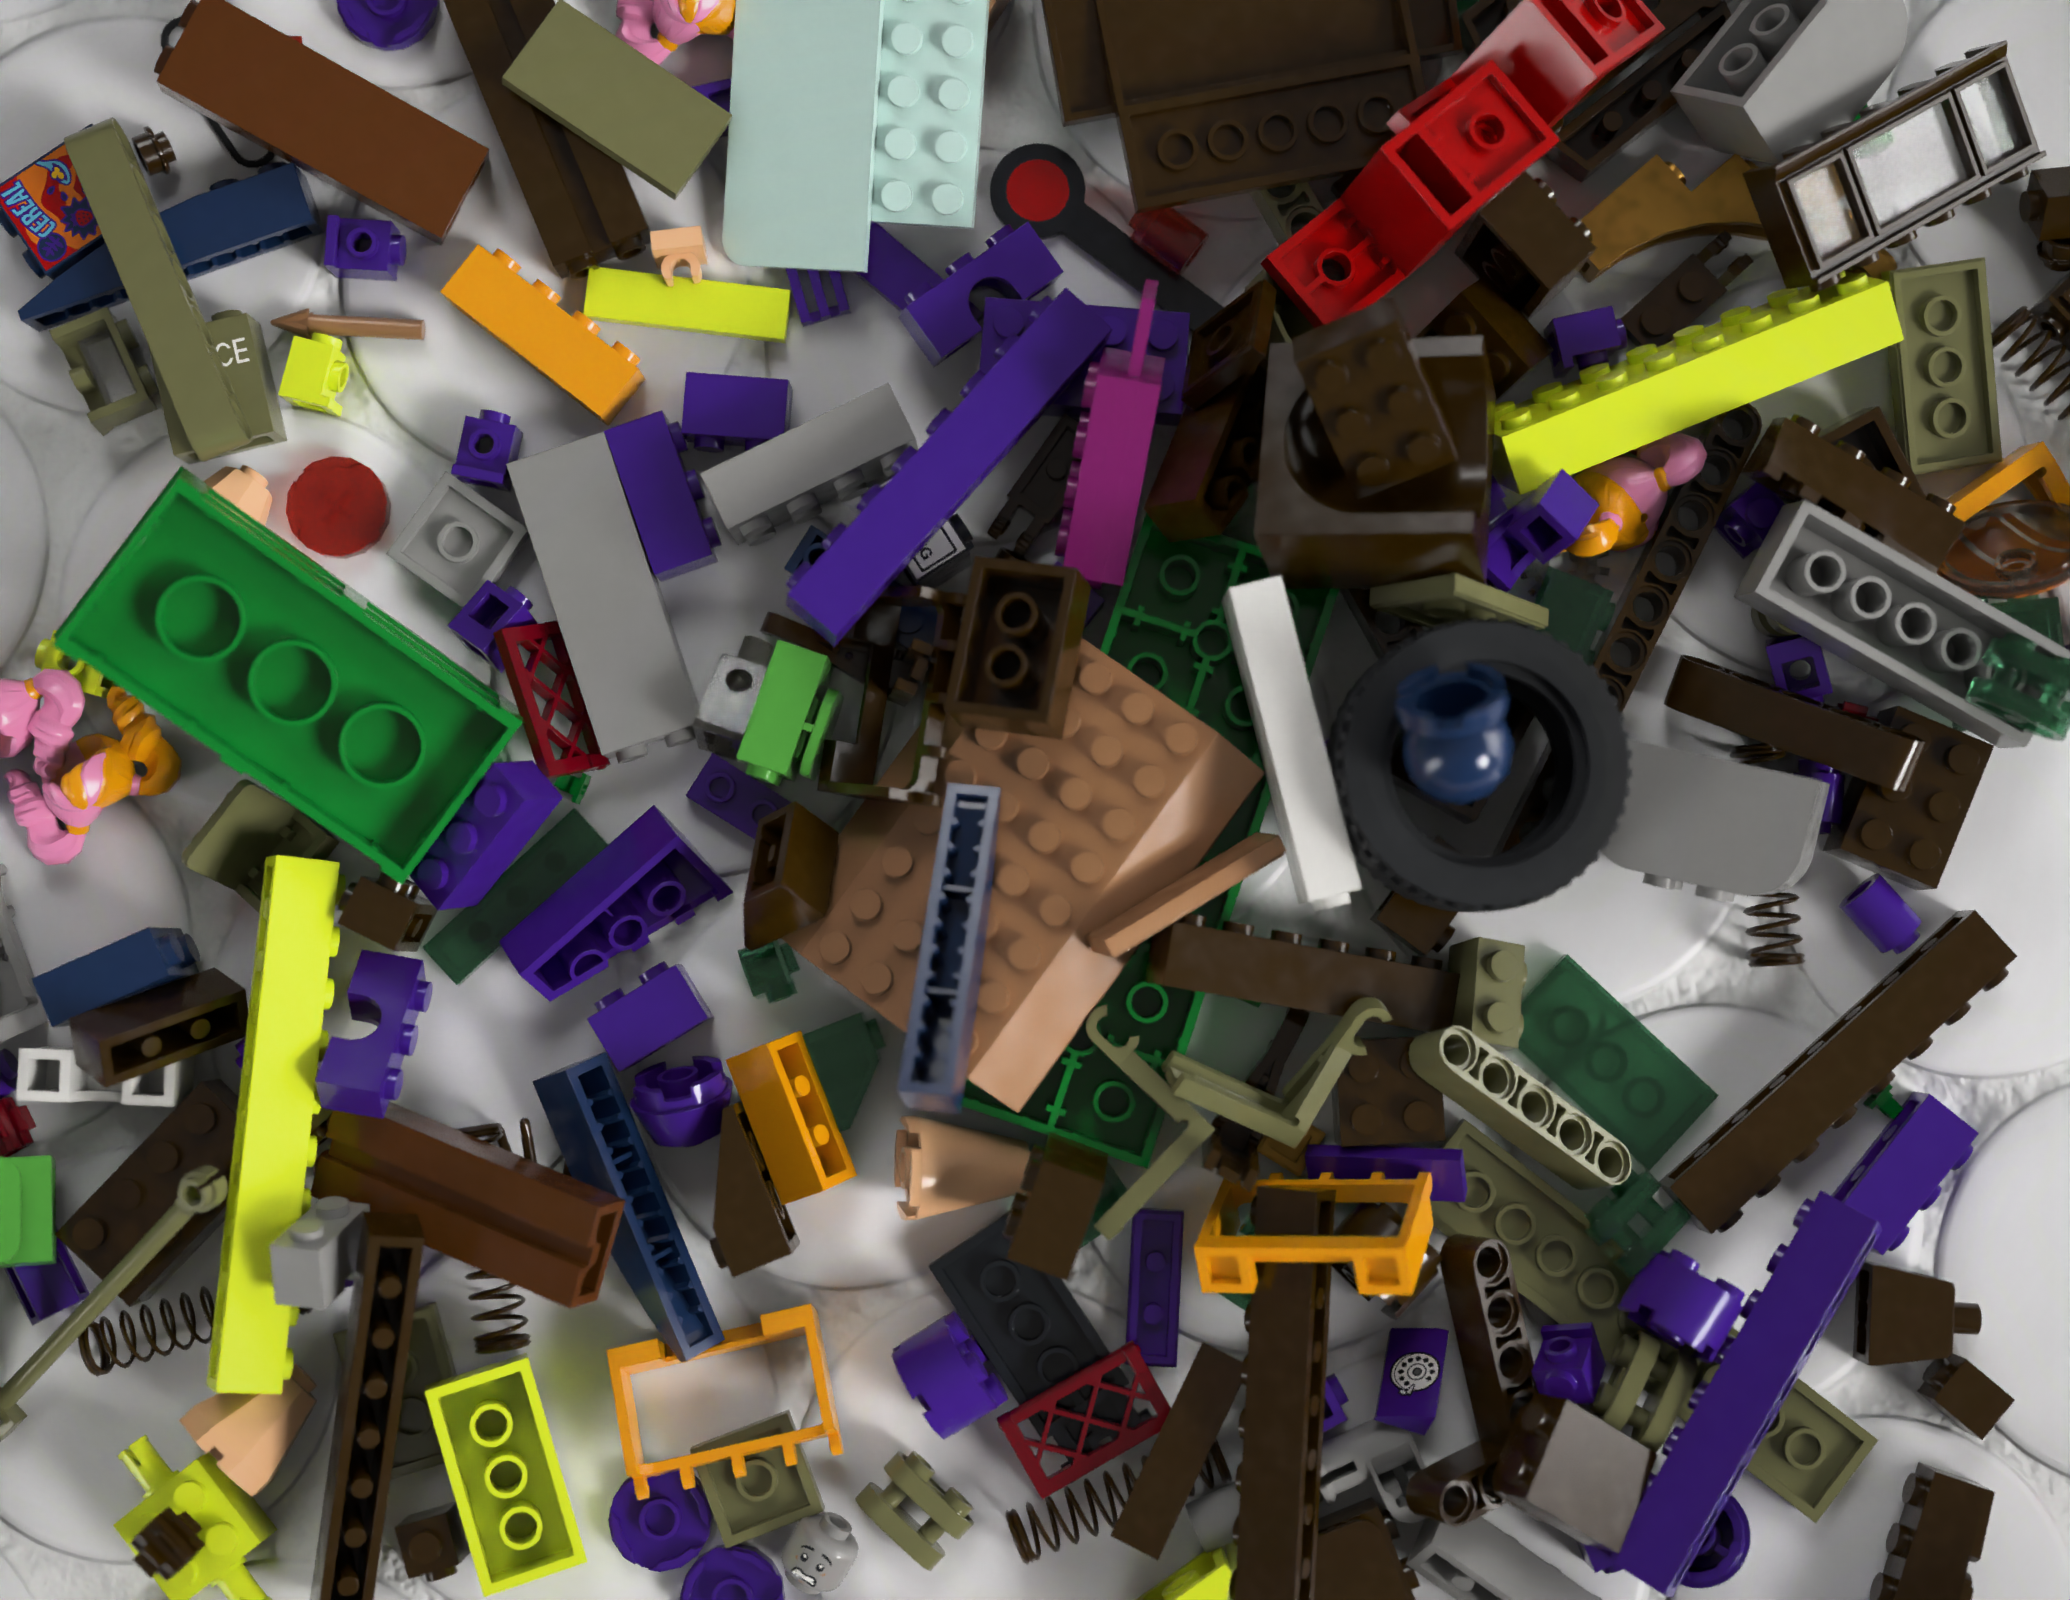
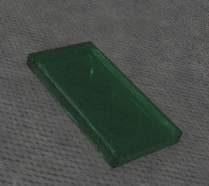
(1609, 1063)

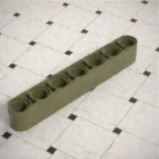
(158, 289)

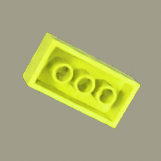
(505, 1474)

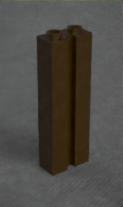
(571, 187)

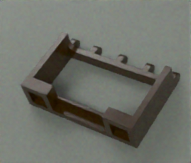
(851, 767)

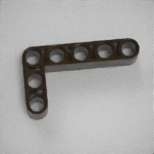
(1497, 1376)

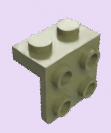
(246, 831)

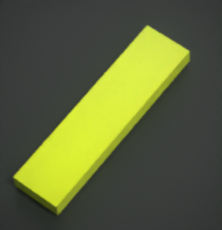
(686, 306)

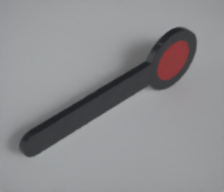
(1049, 190)

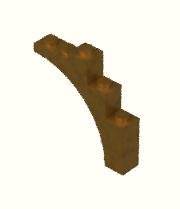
(1660, 209)

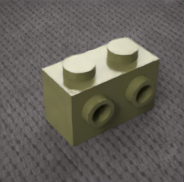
(1489, 990)

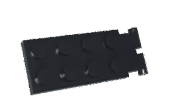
(1031, 1333)

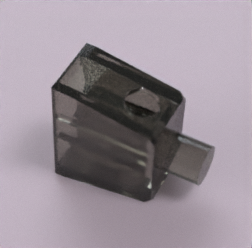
(726, 713)

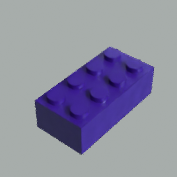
(1166, 339)

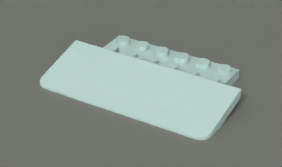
(850, 124)

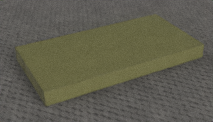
(616, 99)
(1944, 367)

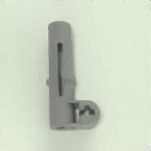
(1345, 1463)

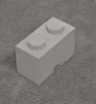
(317, 1254)

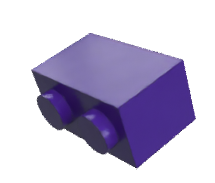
(734, 410)
(649, 1016)

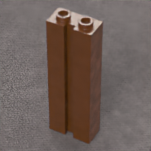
(320, 117)
(475, 1201)

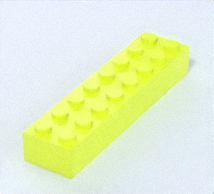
(1690, 378)

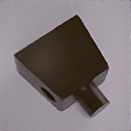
(1907, 1316)

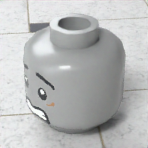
(819, 1553)

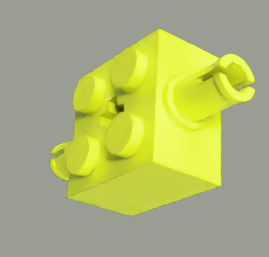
(227, 1513)

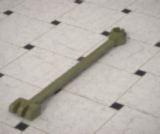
(141, 1254)

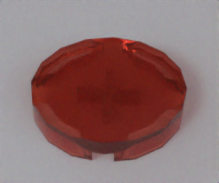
(338, 507)

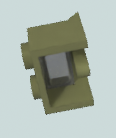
(106, 369)

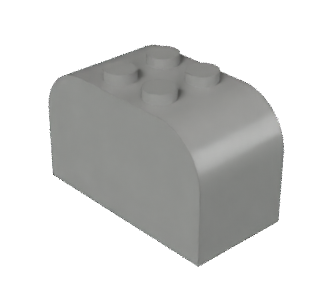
(1790, 72)
(1715, 824)

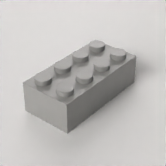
(810, 466)

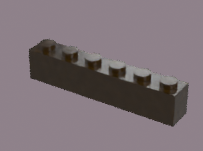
(1298, 975)

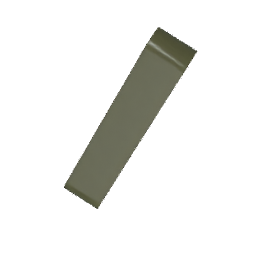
(1520, 1108)

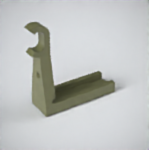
(1174, 1106)
(1279, 1118)

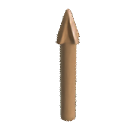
(306, 323)

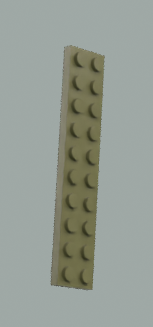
(1566, 1275)

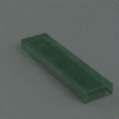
(523, 887)

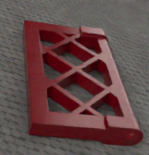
(538, 726)
(1083, 1462)

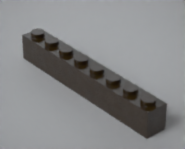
(1838, 1070)
(1283, 1404)
(368, 1406)

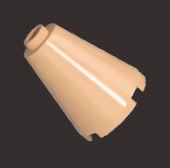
(954, 1167)

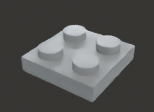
(458, 541)

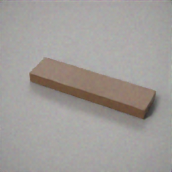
(1186, 894)

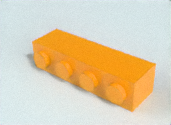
(543, 334)

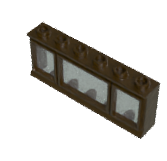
(1894, 169)

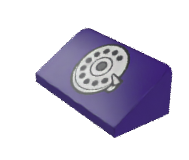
(1411, 1378)

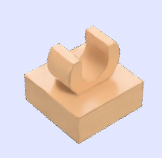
(679, 249)

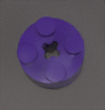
(1682, 1305)
(948, 1375)

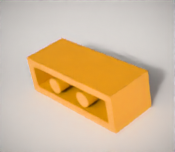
(791, 1118)

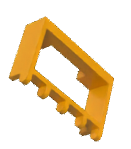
(1380, 1262)
(656, 1354)

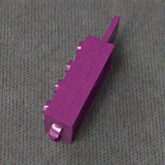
(1114, 455)

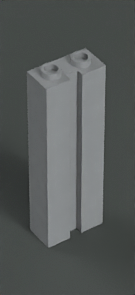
(605, 598)

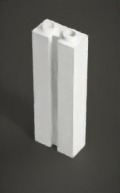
(1291, 743)

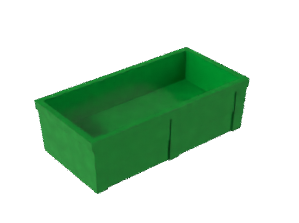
(289, 674)

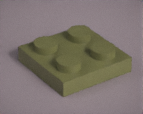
(770, 1491)

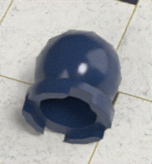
(1455, 731)

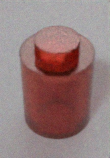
(1168, 237)

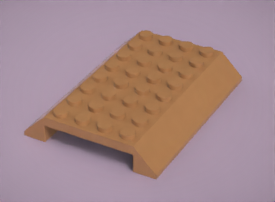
(1079, 840)

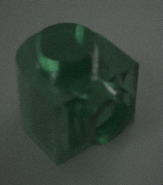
(770, 971)

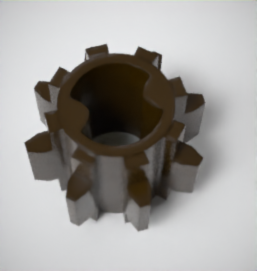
(167, 1544)

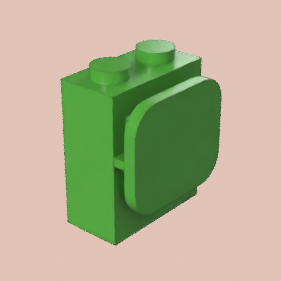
(791, 716)
(28, 1211)

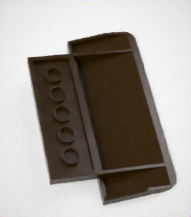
(1242, 89)

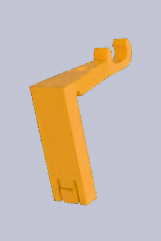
(2028, 462)

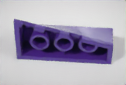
(612, 905)

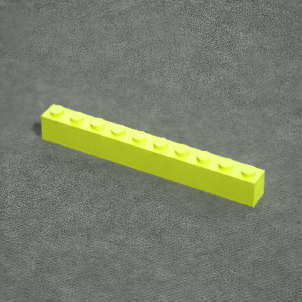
(274, 1119)

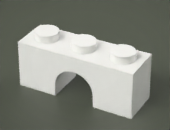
(53, 1076)

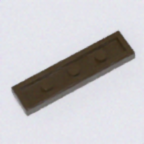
(1179, 1452)

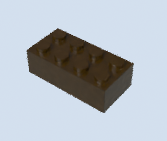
(148, 1184)

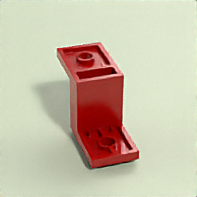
(1550, 54)
(1411, 198)

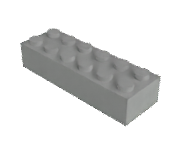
(1884, 615)

